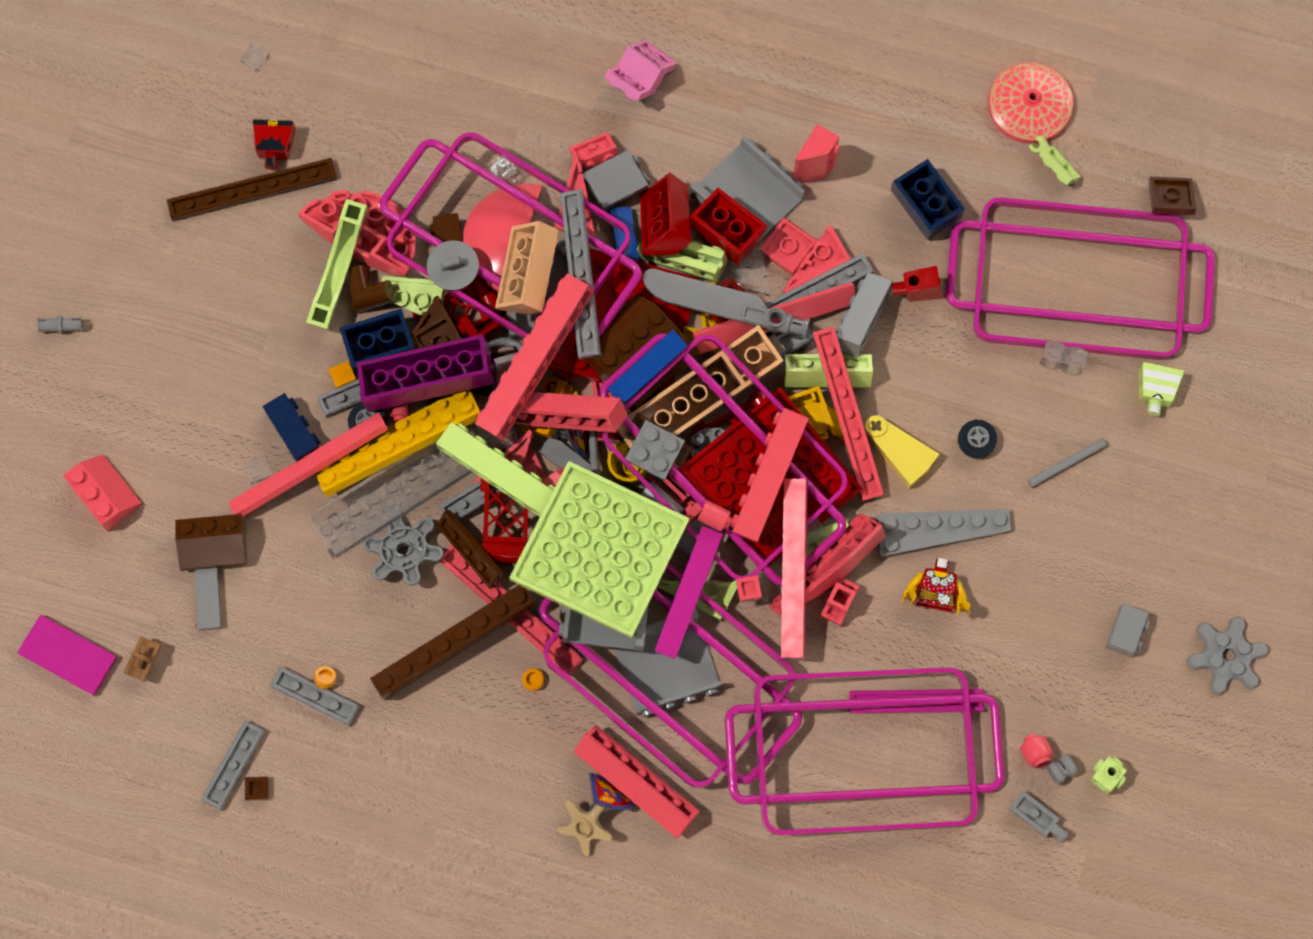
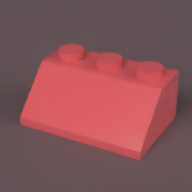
(817, 155)
(102, 491)

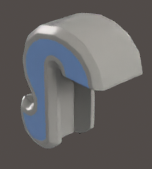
(790, 342)

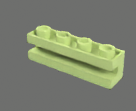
(695, 260)
(807, 371)

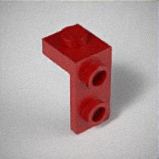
(466, 328)

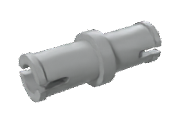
(60, 324)

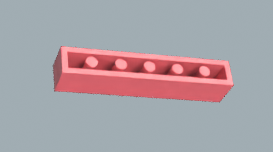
(573, 412)
(770, 474)
(636, 781)

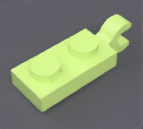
(1055, 161)

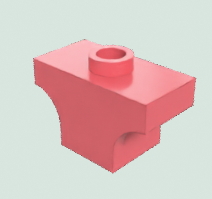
(840, 601)

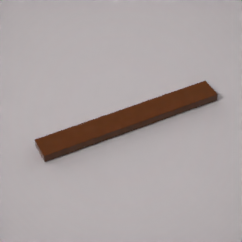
(251, 189)

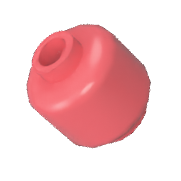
(1036, 751)

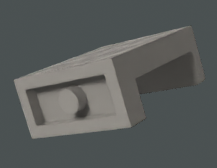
(615, 180)

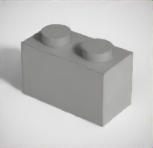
(1127, 630)

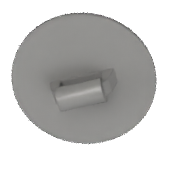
(452, 265)

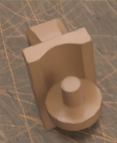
(142, 659)

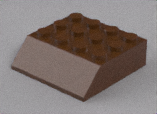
(627, 334)

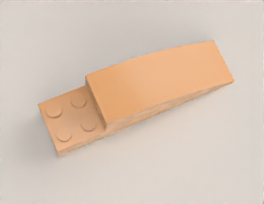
(691, 398)

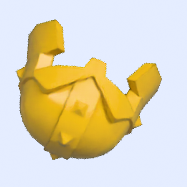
(618, 469)

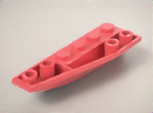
(840, 559)

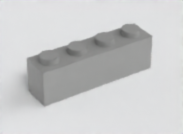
(863, 313)

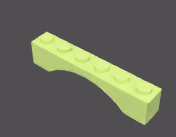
(338, 264)

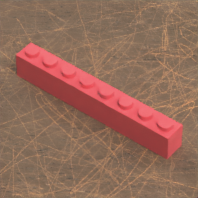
(534, 356)

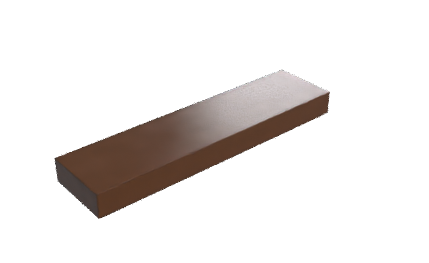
(469, 549)

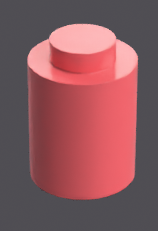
(715, 516)

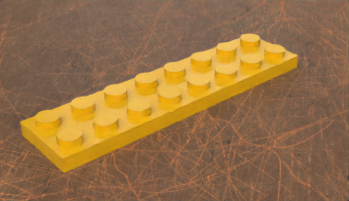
(399, 441)

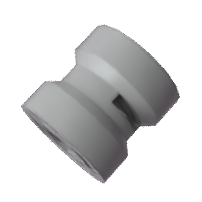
(1061, 769)

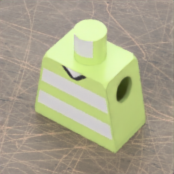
(1158, 386)

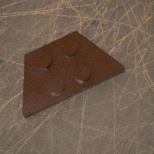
(435, 326)

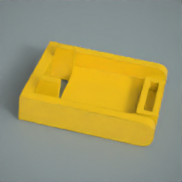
(816, 412)

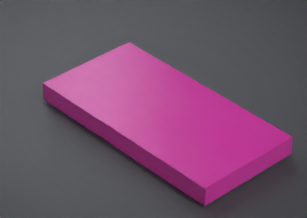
(67, 655)

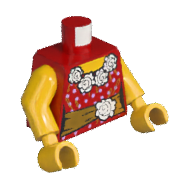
(937, 590)

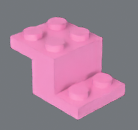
(640, 70)

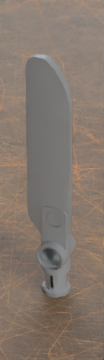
(720, 302)

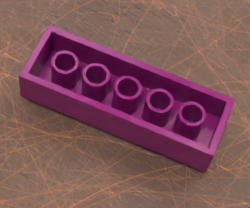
(425, 373)

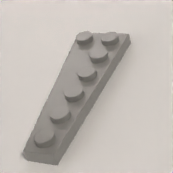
(929, 529)

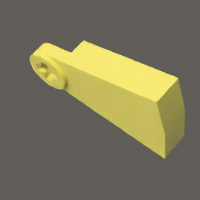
(902, 452)

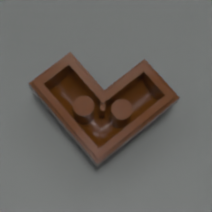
(364, 294)

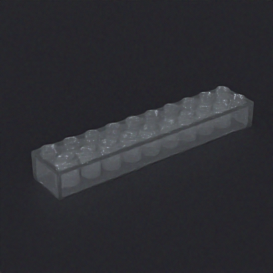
(392, 494)

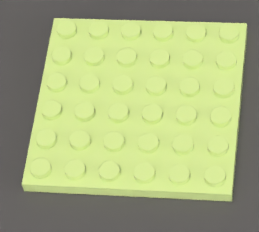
(599, 549)

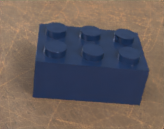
(927, 199)
(376, 337)

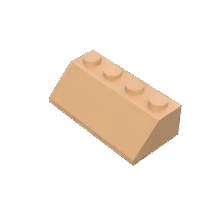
(527, 268)

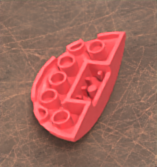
(491, 223)
(372, 242)

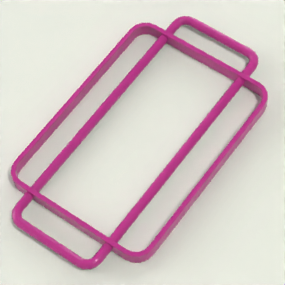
(451, 153)
(1182, 245)
(755, 429)
(964, 698)
(665, 717)

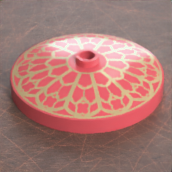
(1026, 118)

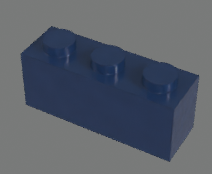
(291, 427)

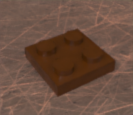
(1172, 195)

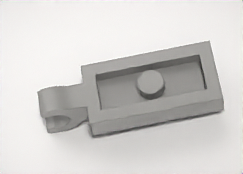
(1037, 816)

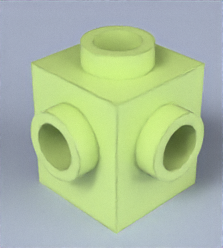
(1103, 779)

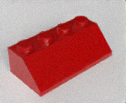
(665, 217)

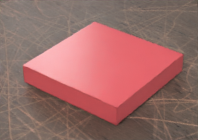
(787, 246)

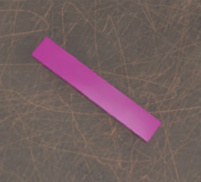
(688, 592)
(940, 708)

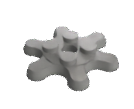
(396, 537)
(1221, 669)

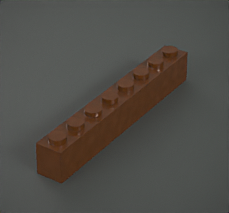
(452, 641)

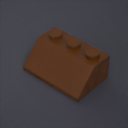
(211, 542)

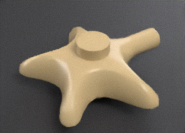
(584, 826)

